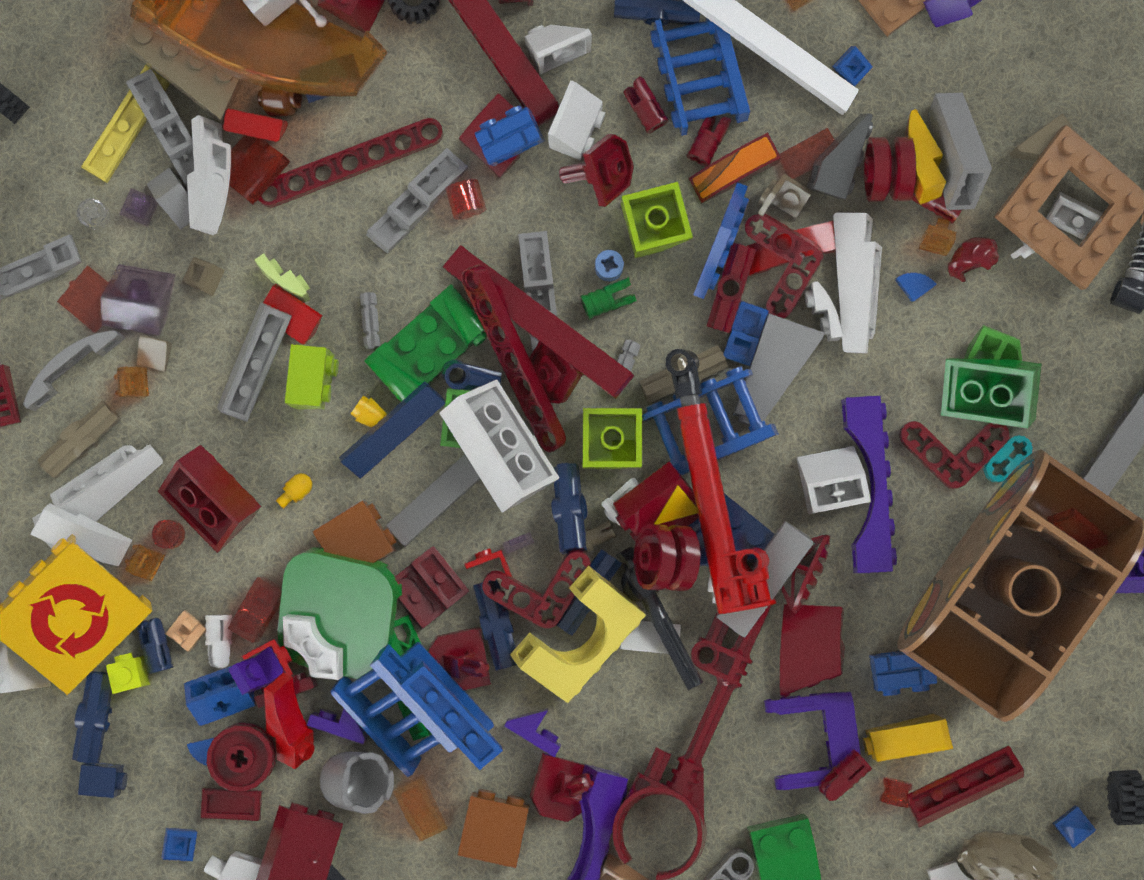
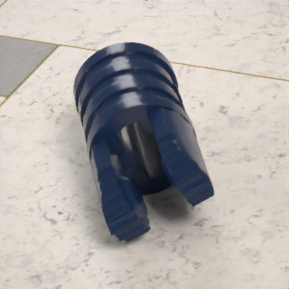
(154, 646)

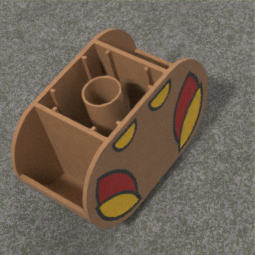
(1020, 588)

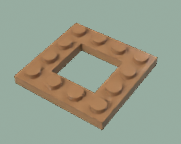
(1022, 218)

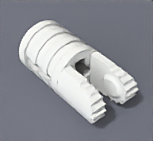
(218, 639)

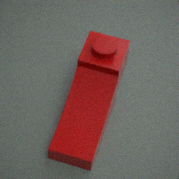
(286, 723)

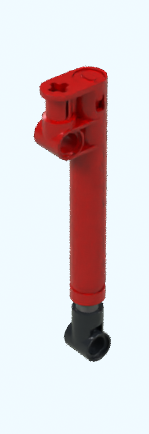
(733, 581)

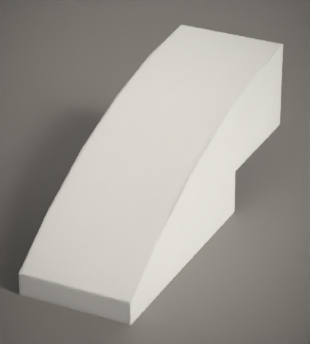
(94, 538)

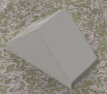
(171, 196)

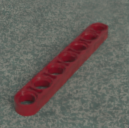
(365, 163)
(513, 344)

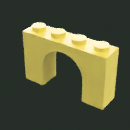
(570, 670)

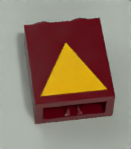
(659, 499)

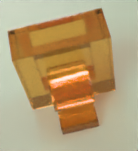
(938, 238)
(132, 382)
(144, 562)

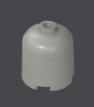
(356, 781)

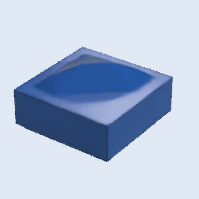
(852, 66)
(1074, 826)
(179, 844)

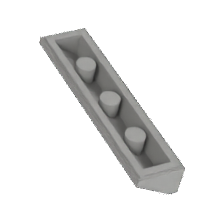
(253, 362)
(434, 501)
(784, 554)

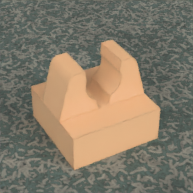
(186, 631)

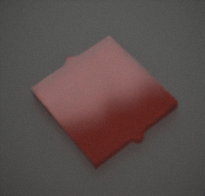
(84, 298)

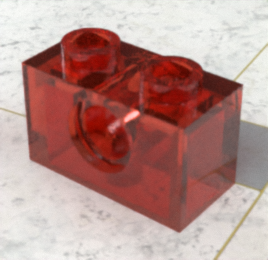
(257, 610)

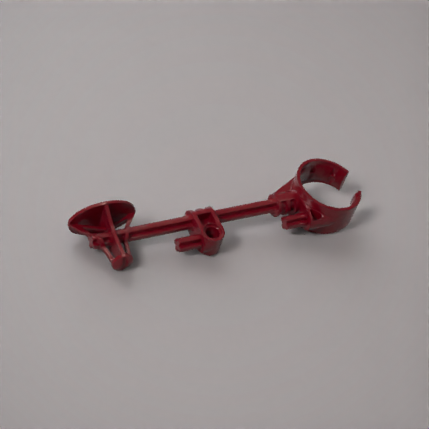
(728, 668)

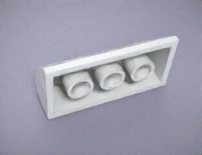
(498, 445)

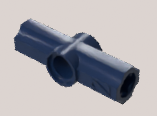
(650, 10)
(569, 508)
(577, 611)
(496, 627)
(92, 718)

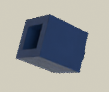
(102, 780)

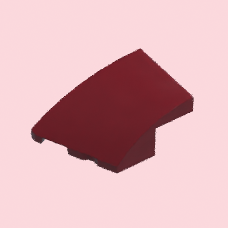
(810, 647)

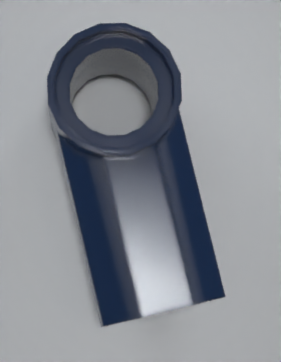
(472, 376)

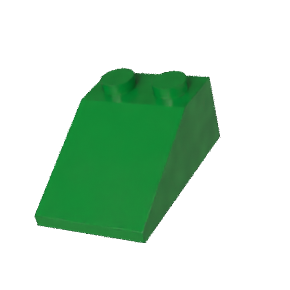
(991, 390)
(785, 849)

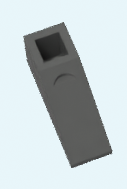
(836, 166)

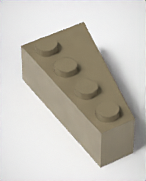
(201, 83)

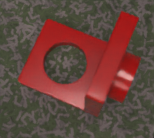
(486, 556)
(280, 652)

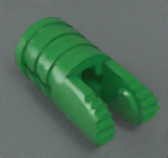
(602, 301)

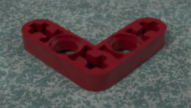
(792, 254)
(958, 461)
(537, 600)

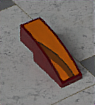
(735, 167)

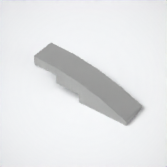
(164, 121)
(416, 201)
(537, 271)

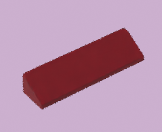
(965, 786)

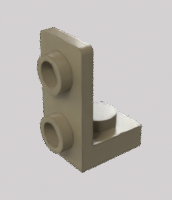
(785, 194)

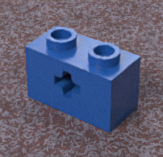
(215, 697)

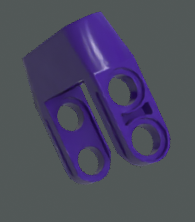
(838, 722)

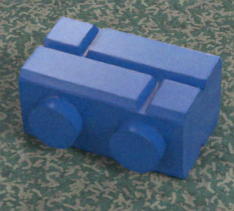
(509, 135)
(897, 671)

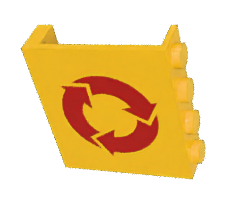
(68, 615)

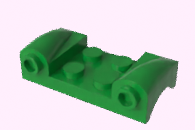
(427, 343)

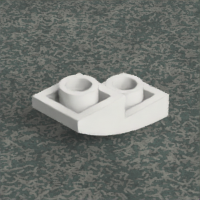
(820, 303)

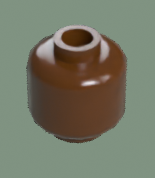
(279, 102)

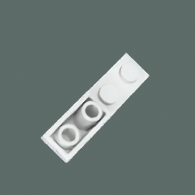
(211, 175)

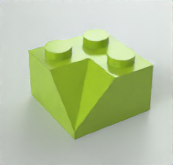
(656, 219)
(310, 377)
(612, 438)

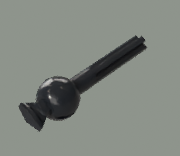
(659, 619)

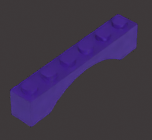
(864, 424)
(598, 813)

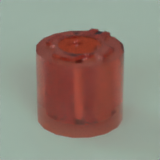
(465, 199)

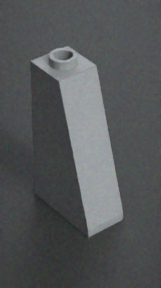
(964, 157)
(776, 362)

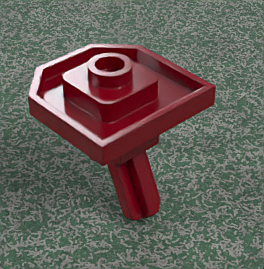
(605, 166)
(554, 374)
(462, 657)
(559, 788)

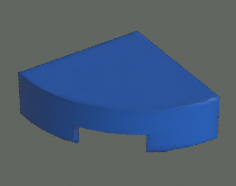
(915, 284)
(199, 750)

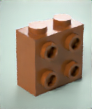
(357, 534)
(494, 828)

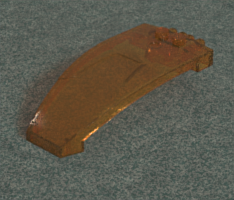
(282, 56)

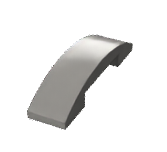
(39, 267)
(41, 388)

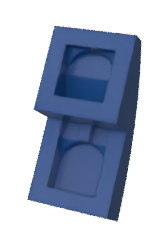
(745, 333)

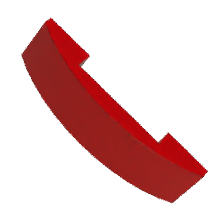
(765, 259)

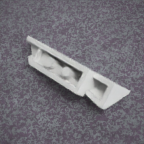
(857, 279)
(105, 482)

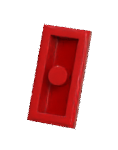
(254, 125)
(304, 318)

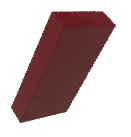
(231, 805)

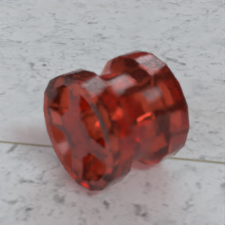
(174, 534)
(895, 792)

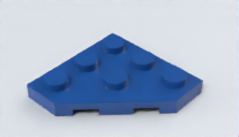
(723, 240)

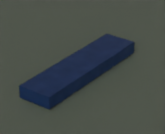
(392, 430)

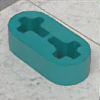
(1003, 454)

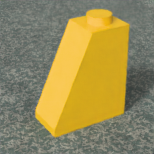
(908, 738)

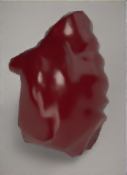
(971, 255)

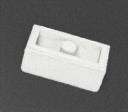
(1073, 215)
(646, 639)

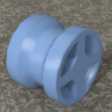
(607, 270)

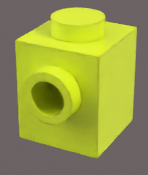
(127, 673)

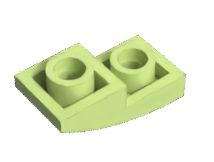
(294, 285)

